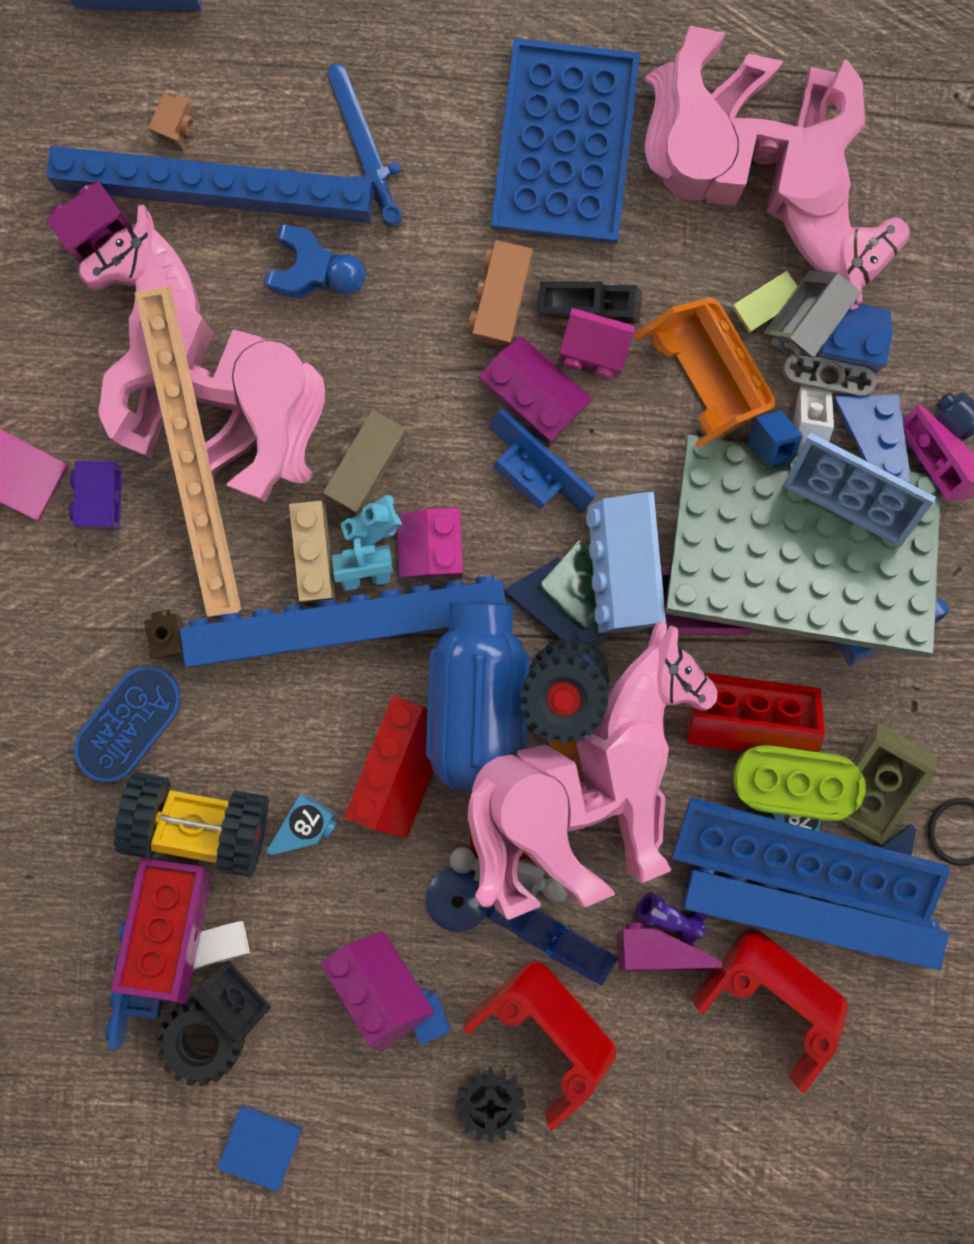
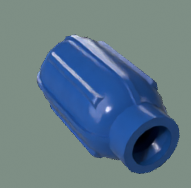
(475, 692)

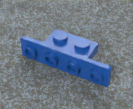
(534, 467)
(127, 1005)

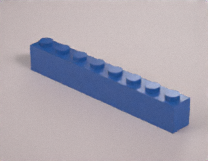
(813, 918)

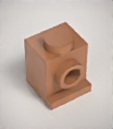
(172, 121)

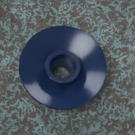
(440, 906)

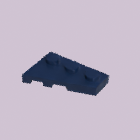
(546, 612)

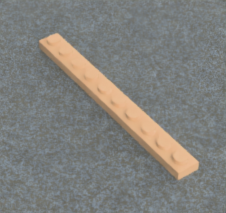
(188, 450)

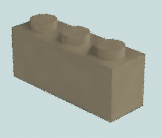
(364, 461)

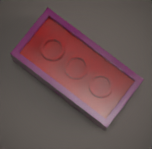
(162, 931)

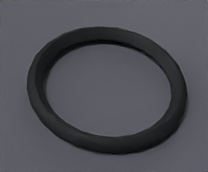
(931, 831)

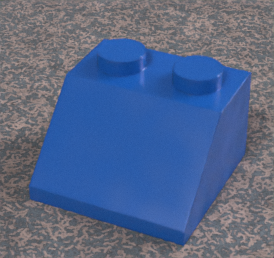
(861, 338)

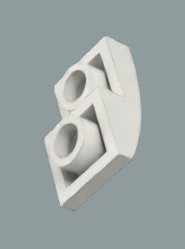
(221, 944)

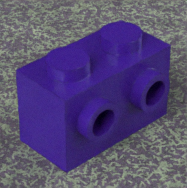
(96, 495)

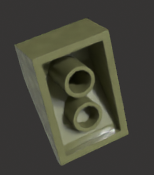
(893, 776)

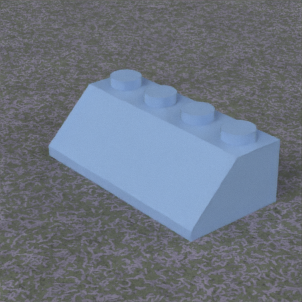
(626, 563)

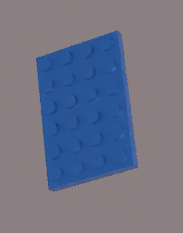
(565, 141)

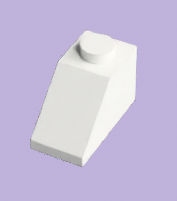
(814, 414)

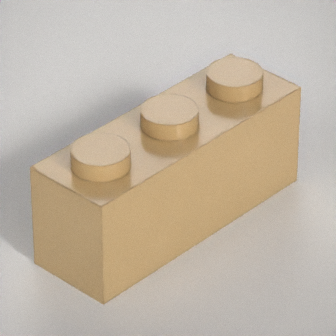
(312, 551)

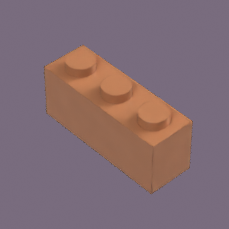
(500, 293)

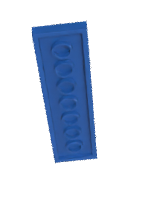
(810, 862)

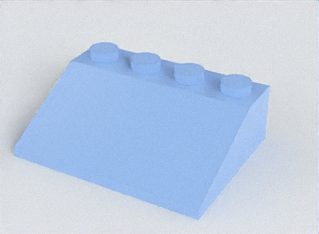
(857, 490)

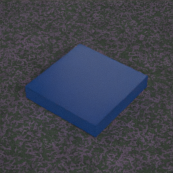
(260, 1147)

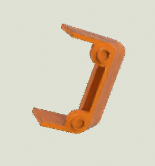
(715, 364)

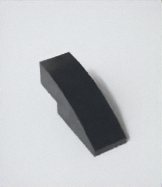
(609, 301)

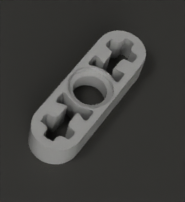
(849, 388)

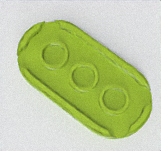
(798, 783)

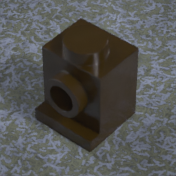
(172, 643)

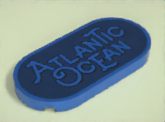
(127, 724)

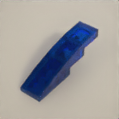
(559, 942)

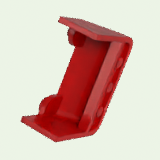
(759, 961)
(541, 994)

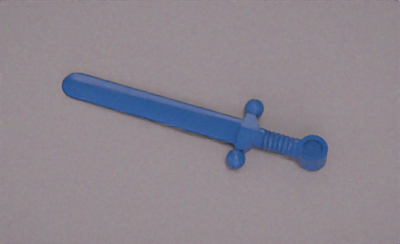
(364, 143)

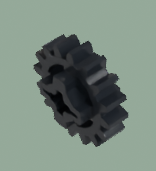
(478, 1105)

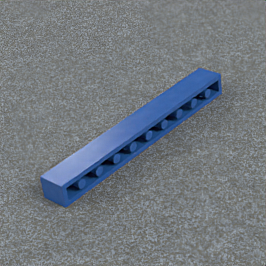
(212, 184)
(330, 623)

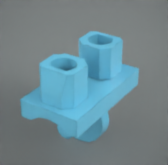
(373, 523)
(361, 563)

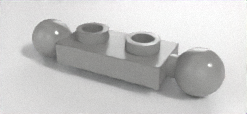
(531, 877)

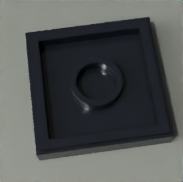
(232, 1001)

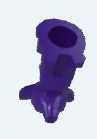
(654, 911)

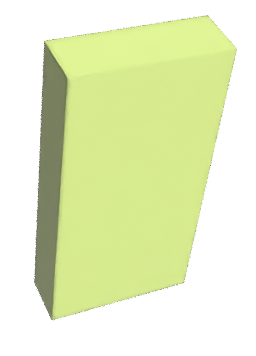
(764, 302)

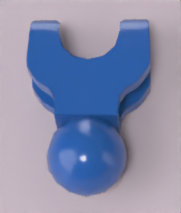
(314, 267)

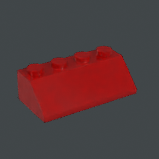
(758, 714)
(394, 771)

